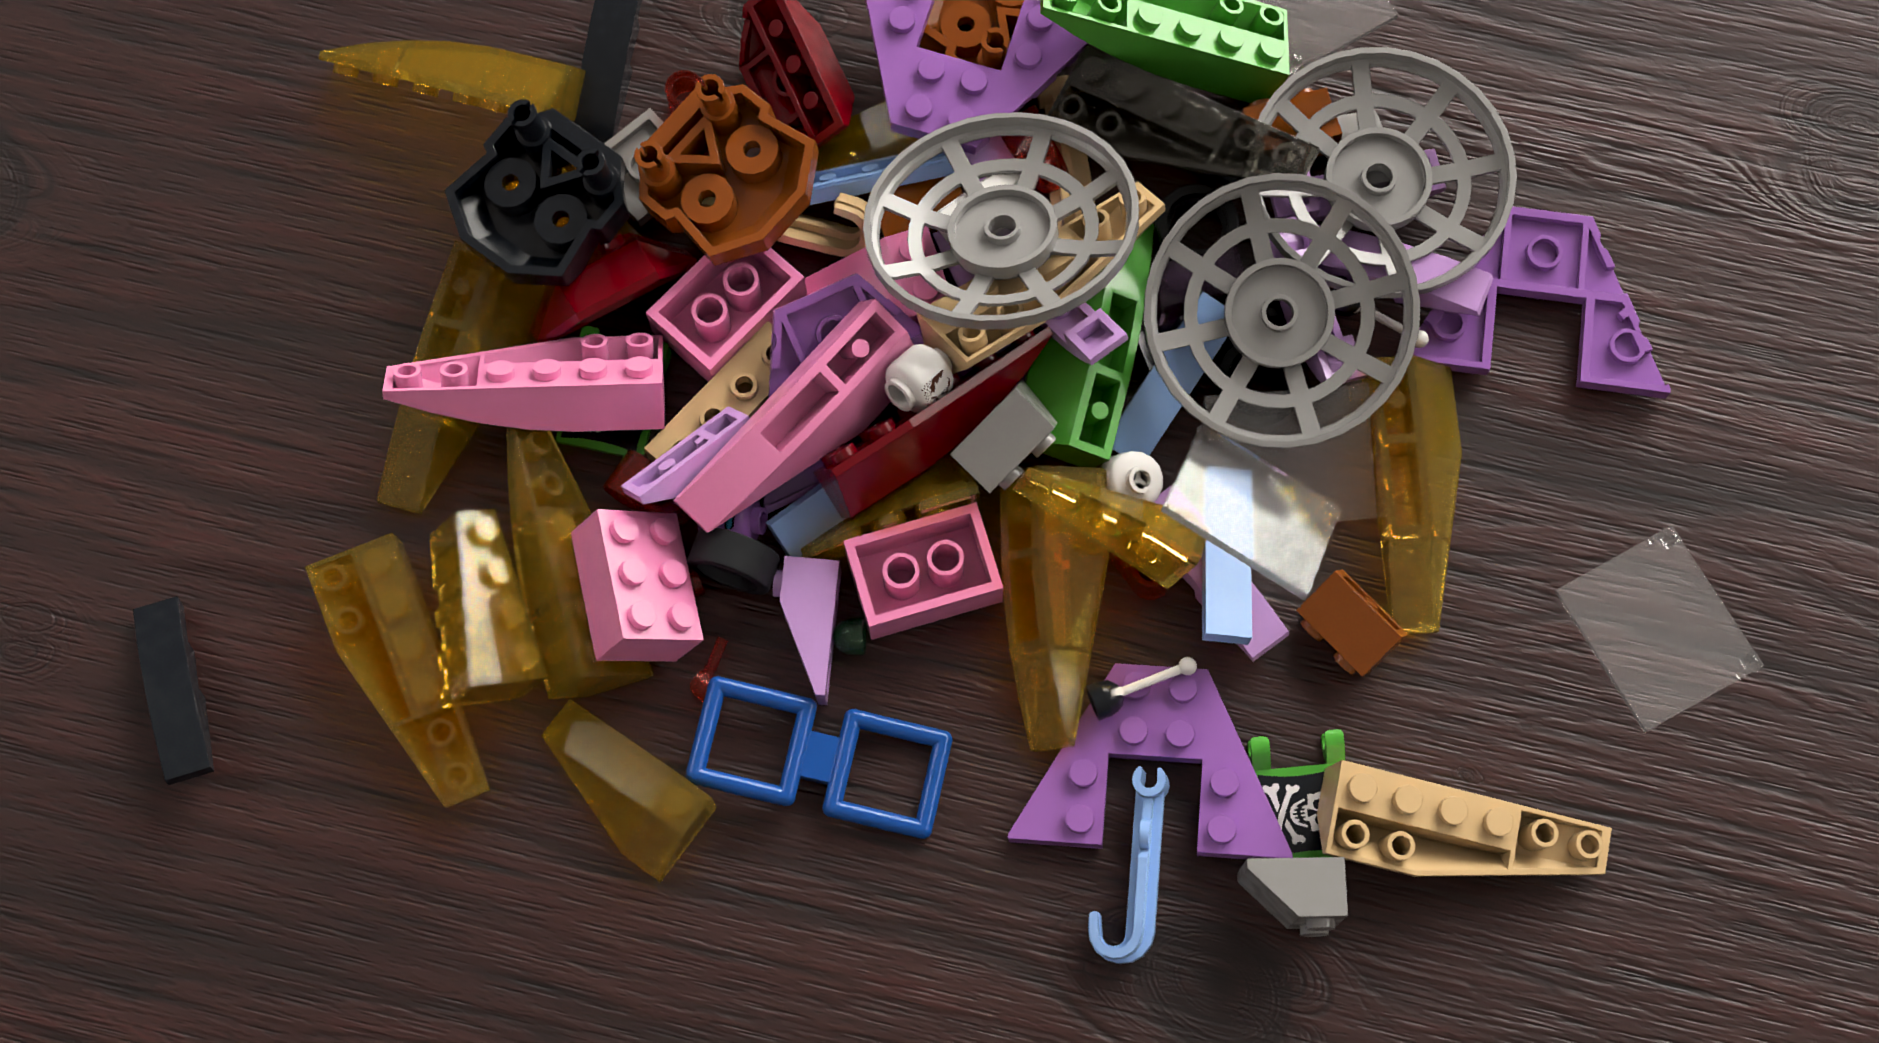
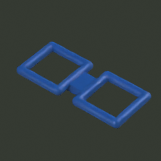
(819, 757)

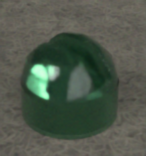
(851, 636)

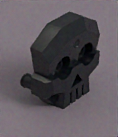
(518, 226)

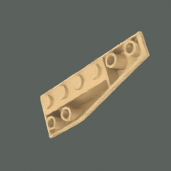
(969, 346)
(1448, 831)

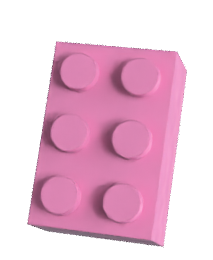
(722, 307)
(924, 570)
(636, 586)

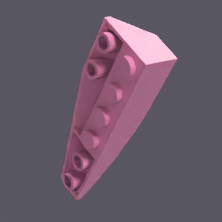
(543, 385)
(808, 416)

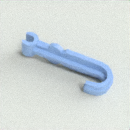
(1143, 875)

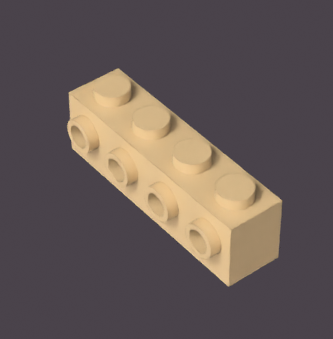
(738, 384)

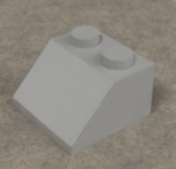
(1006, 438)
(1299, 891)

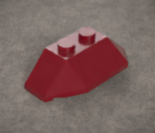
(794, 68)
(611, 279)

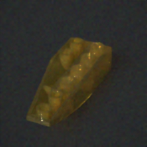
(474, 73)
(469, 314)
(1416, 489)
(543, 514)
(1051, 609)
(392, 653)

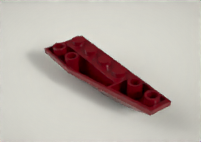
(912, 443)

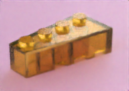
(481, 614)

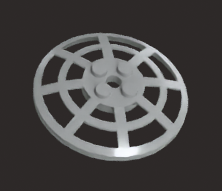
(1397, 157)
(997, 207)
(1297, 286)

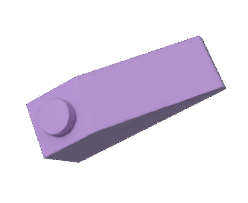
(681, 464)
(810, 605)

